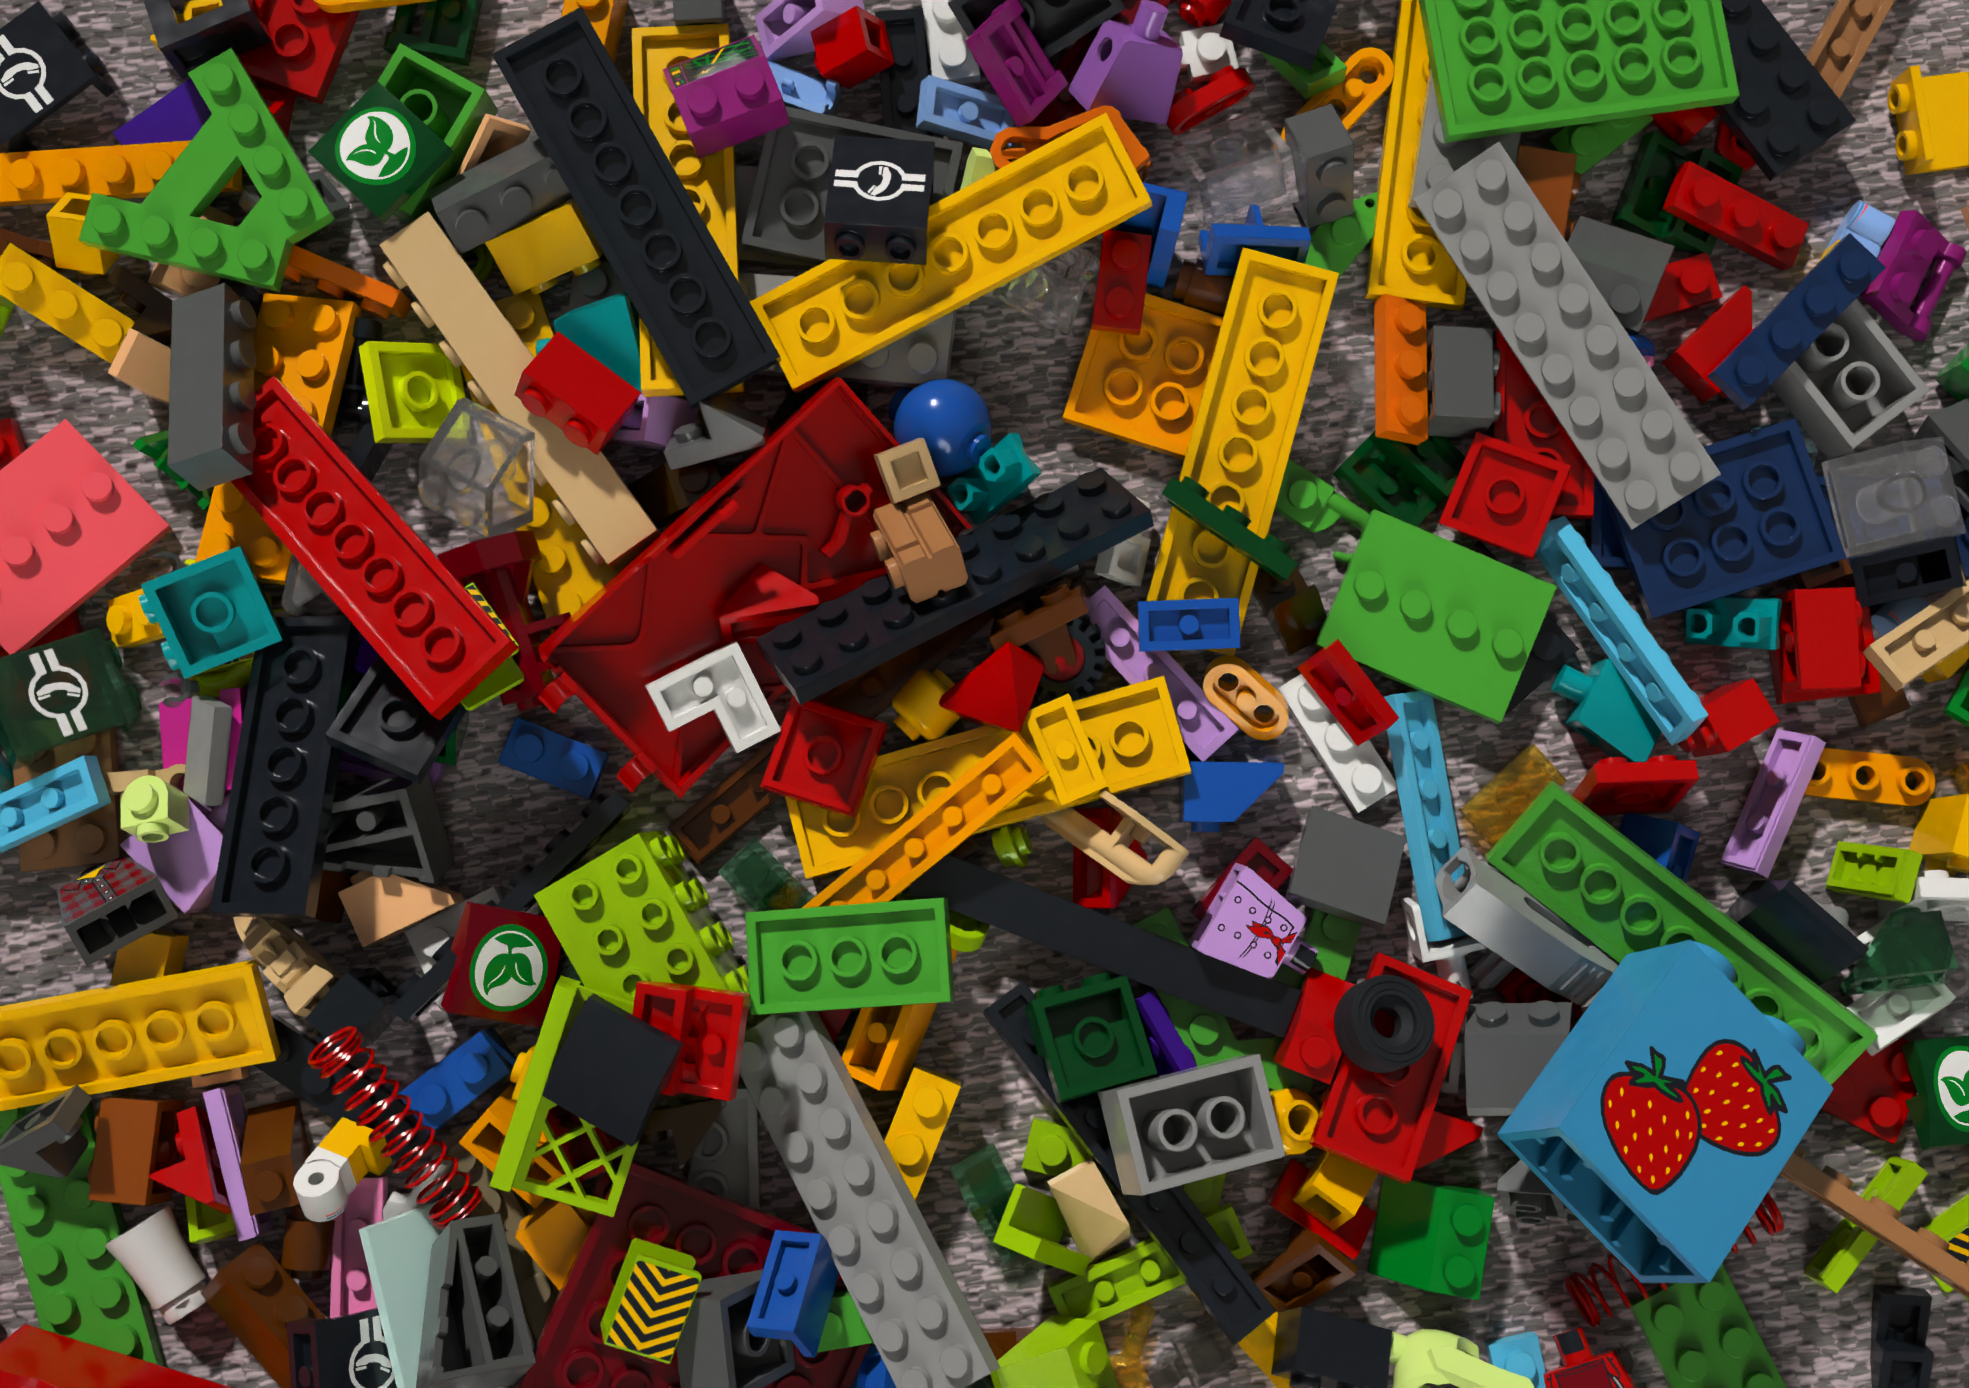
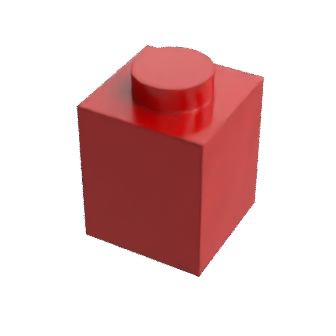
(852, 47)

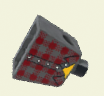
(113, 907)

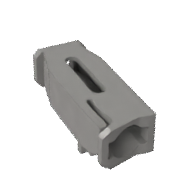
(1519, 932)

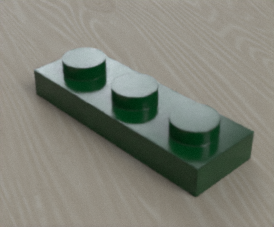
(1230, 527)

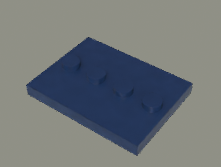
(1736, 531)

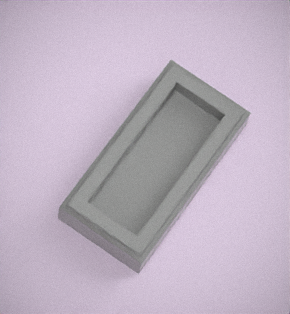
(207, 750)

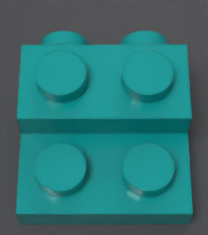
(210, 612)

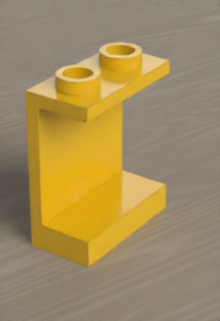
(1931, 120)

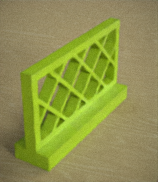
(532, 1112)

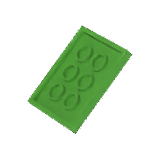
(1437, 616)

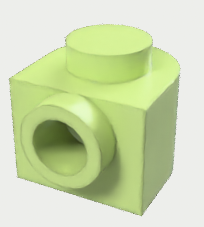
(153, 810)

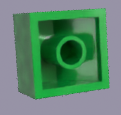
(1432, 1236)

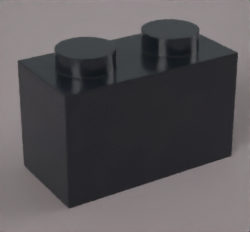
(358, 1000)
(1330, 1351)

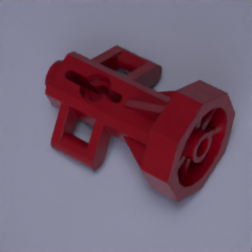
(503, 573)

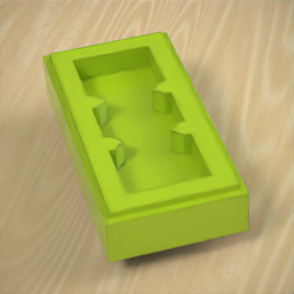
(1874, 871)

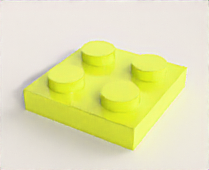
(408, 389)

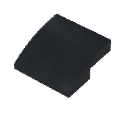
(612, 1069)

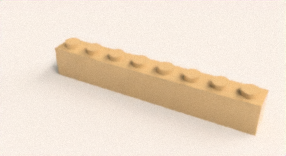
(496, 356)

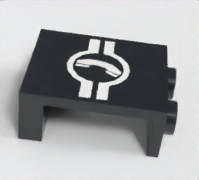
(41, 72)
(879, 200)
(339, 1352)

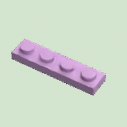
(1199, 721)

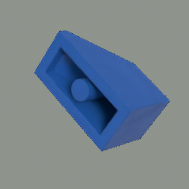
(1222, 791)

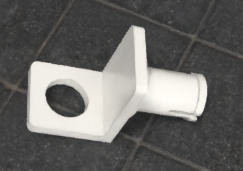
(1447, 953)

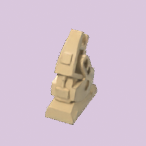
(288, 962)

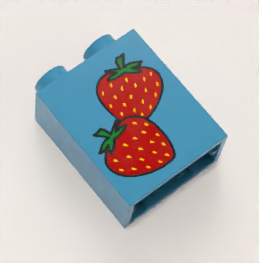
(1668, 1112)

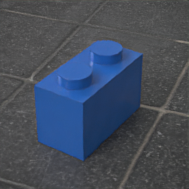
(460, 1079)

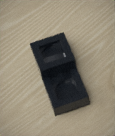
(1899, 1337)

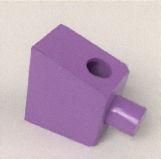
(1131, 67)

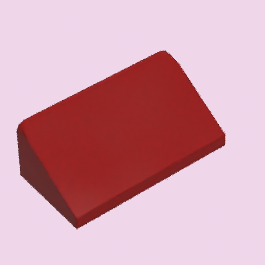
(1347, 1238)

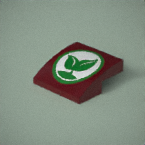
(502, 965)

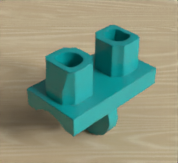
(995, 481)
(1735, 623)

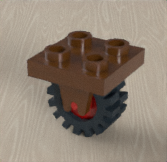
(1058, 633)

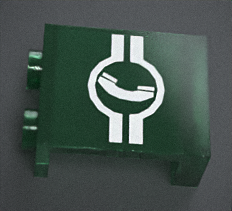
(62, 695)

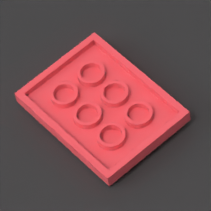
(64, 533)

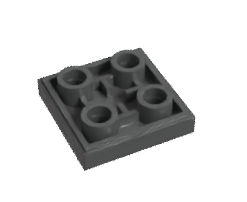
(1346, 868)

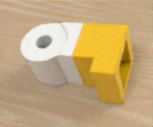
(337, 1169)

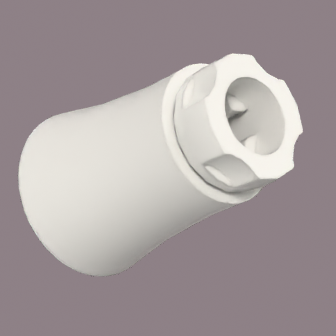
(161, 1264)

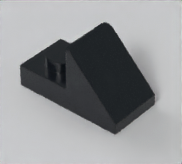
(1908, 572)

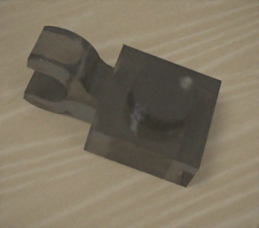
(1199, 1356)

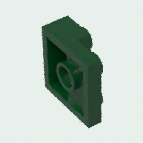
(1090, 1036)

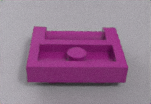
(1015, 63)
(1907, 257)

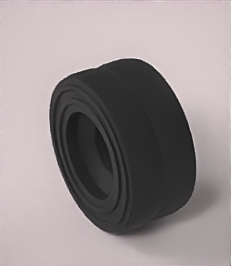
(1411, 1017)

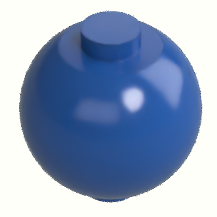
(949, 419)

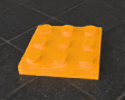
(1148, 383)

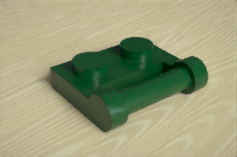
(445, 33)

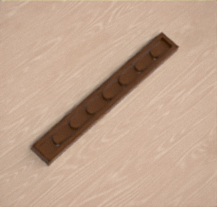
(739, 796)

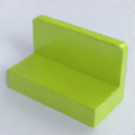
(1034, 1229)

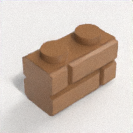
(918, 548)

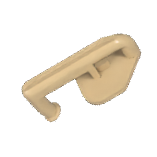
(1113, 849)

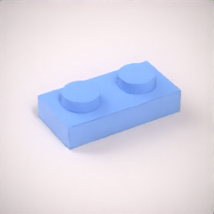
(961, 112)

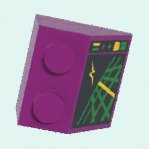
(727, 96)

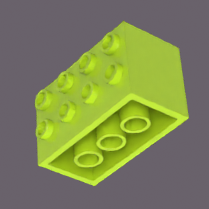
(641, 920)

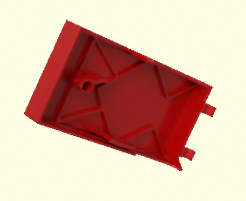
(787, 505)

